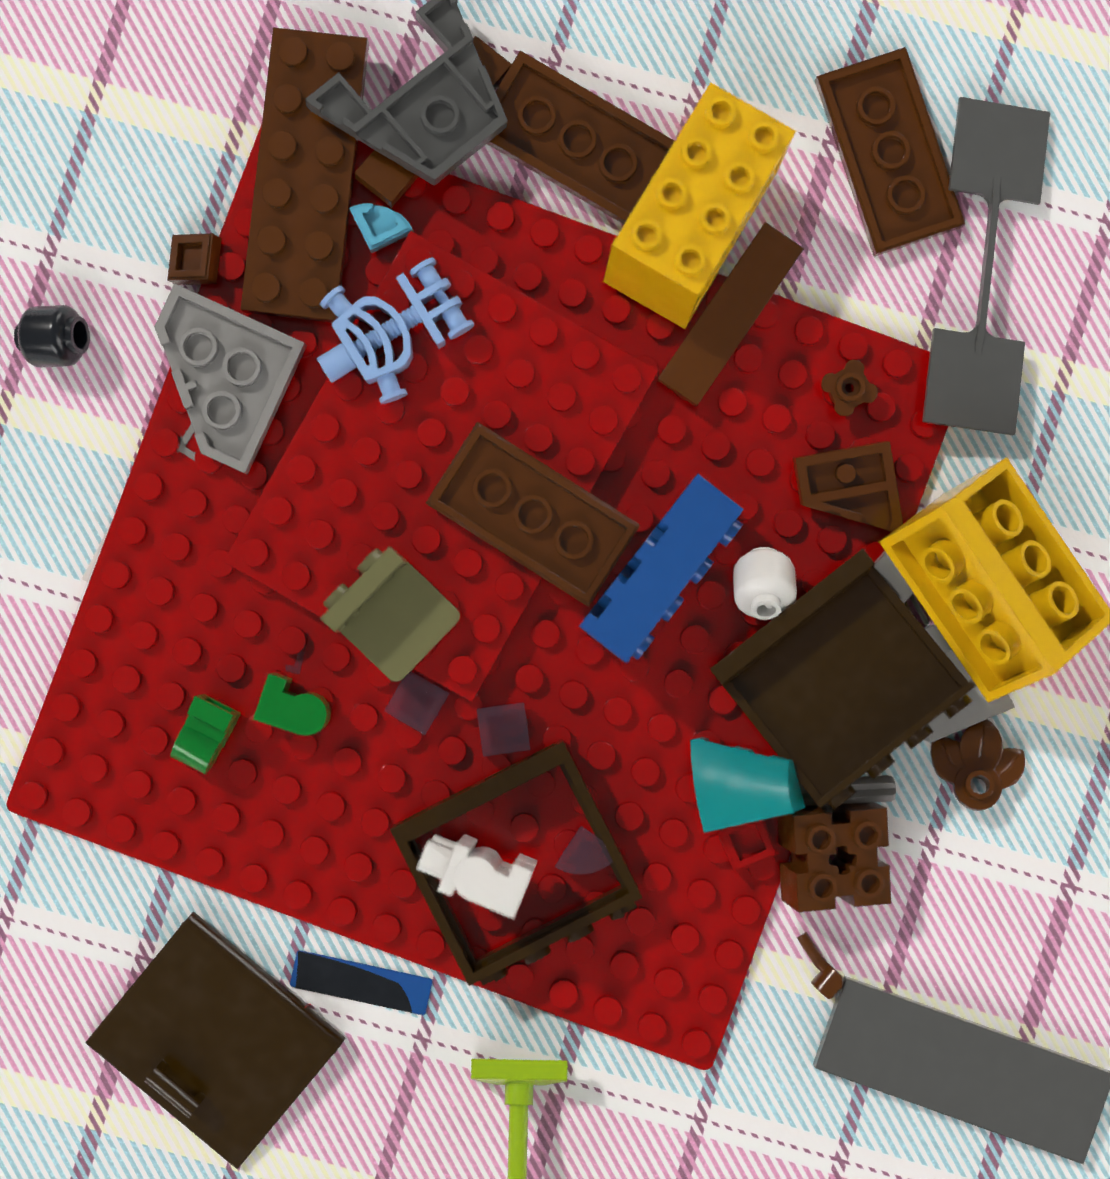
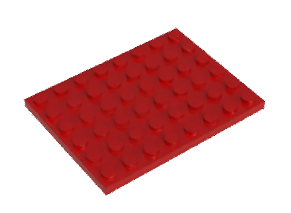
(367, 467)

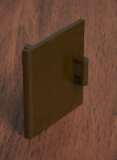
(215, 1040)

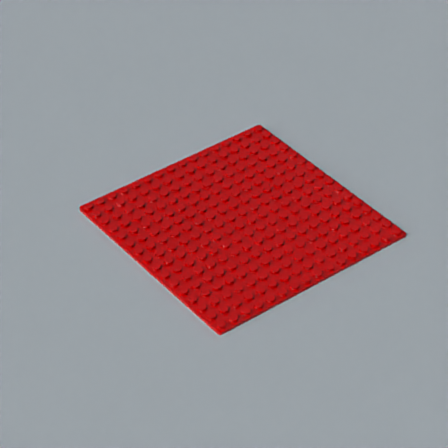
(312, 815)

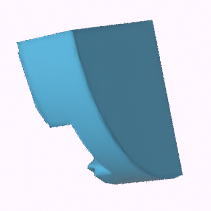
(380, 225)

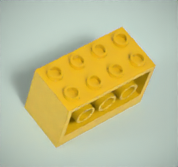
(697, 205)
(998, 581)

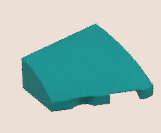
(741, 786)

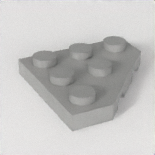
(226, 373)

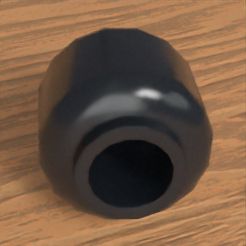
(52, 336)

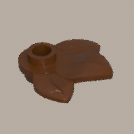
(981, 757)

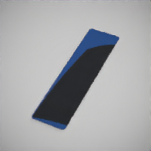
(361, 982)

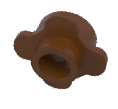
(835, 387)

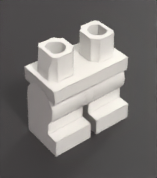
(477, 873)

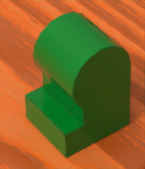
(291, 711)
(204, 733)

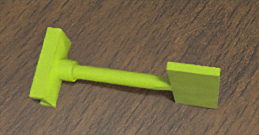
(519, 1080)

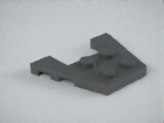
(433, 117)

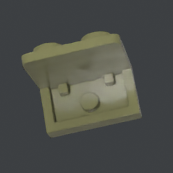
(391, 613)

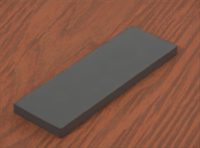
(963, 1069)

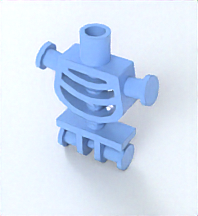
(350, 353)

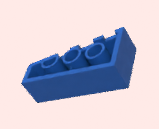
(662, 568)

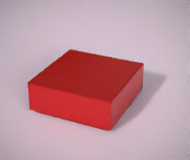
(747, 844)

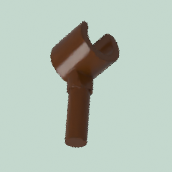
(828, 980)

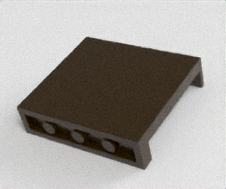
(843, 681)

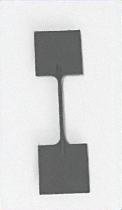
(972, 373)

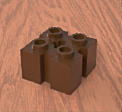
(854, 873)

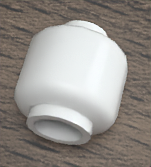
(764, 583)

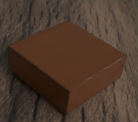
(194, 259)

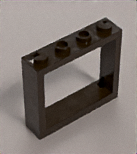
(535, 943)

